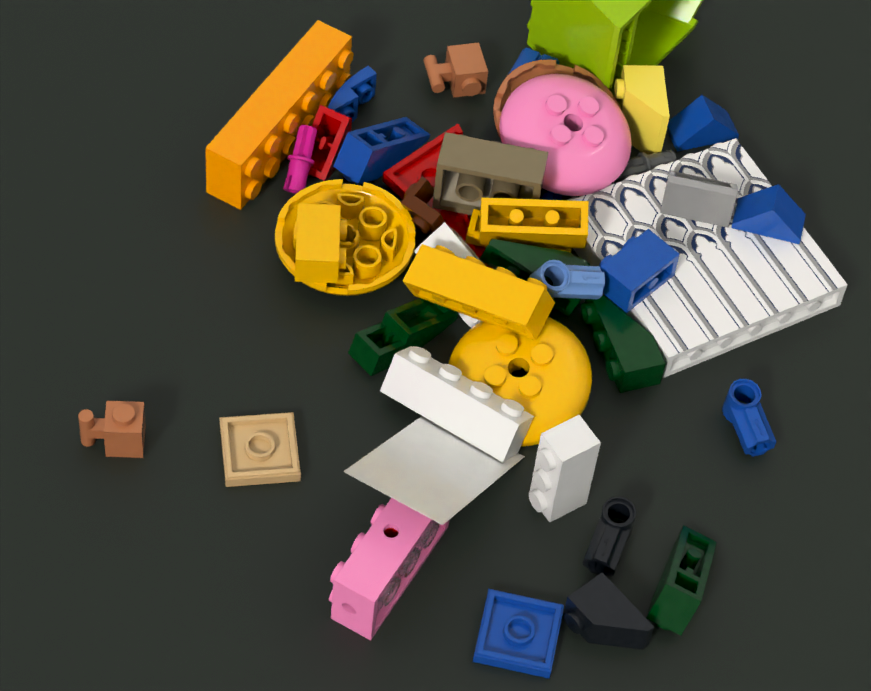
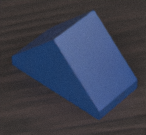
(701, 125)
(770, 214)

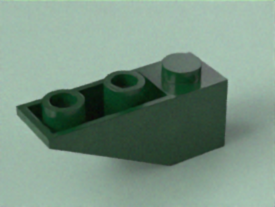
(627, 347)

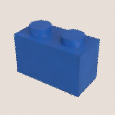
(638, 269)

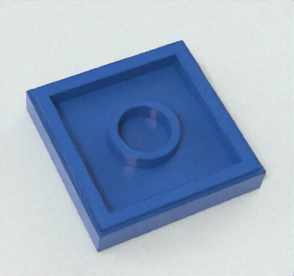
(518, 633)

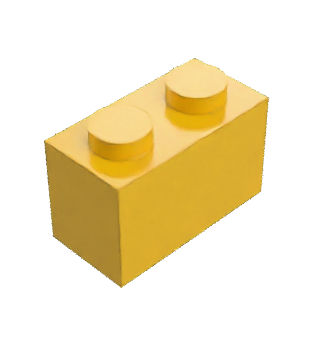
(318, 243)

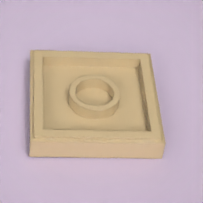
(259, 449)

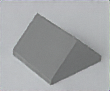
(699, 198)

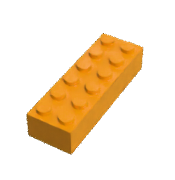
(267, 124)

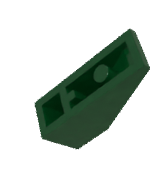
(526, 259)
(682, 581)

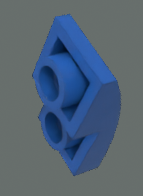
(354, 91)

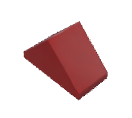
(330, 135)

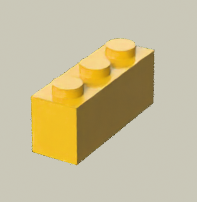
(534, 222)

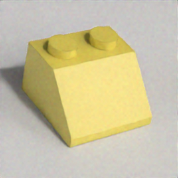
(644, 104)

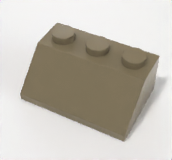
(485, 169)

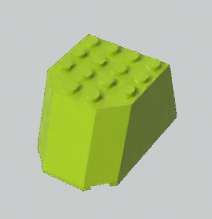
(610, 32)

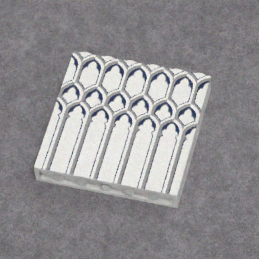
(726, 280)

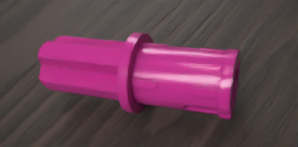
(301, 159)

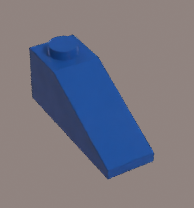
(377, 148)

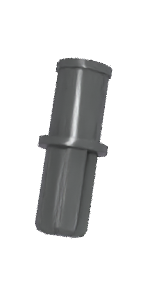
(646, 162)

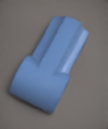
(571, 280)

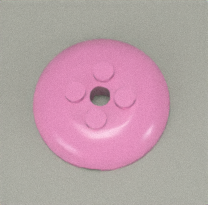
(576, 126)

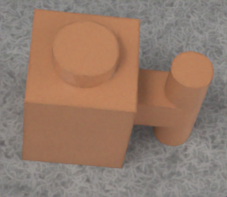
(463, 70)
(121, 428)

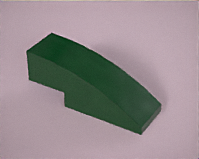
(401, 327)

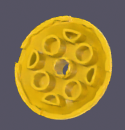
(377, 239)
(555, 364)

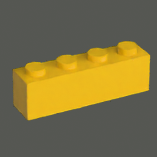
(479, 290)

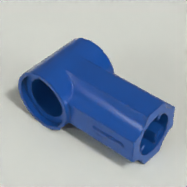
(748, 418)

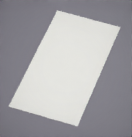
(430, 470)

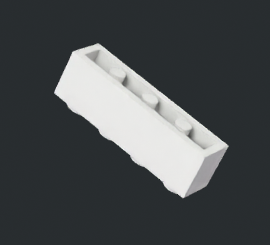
(457, 403)

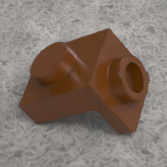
(416, 200)

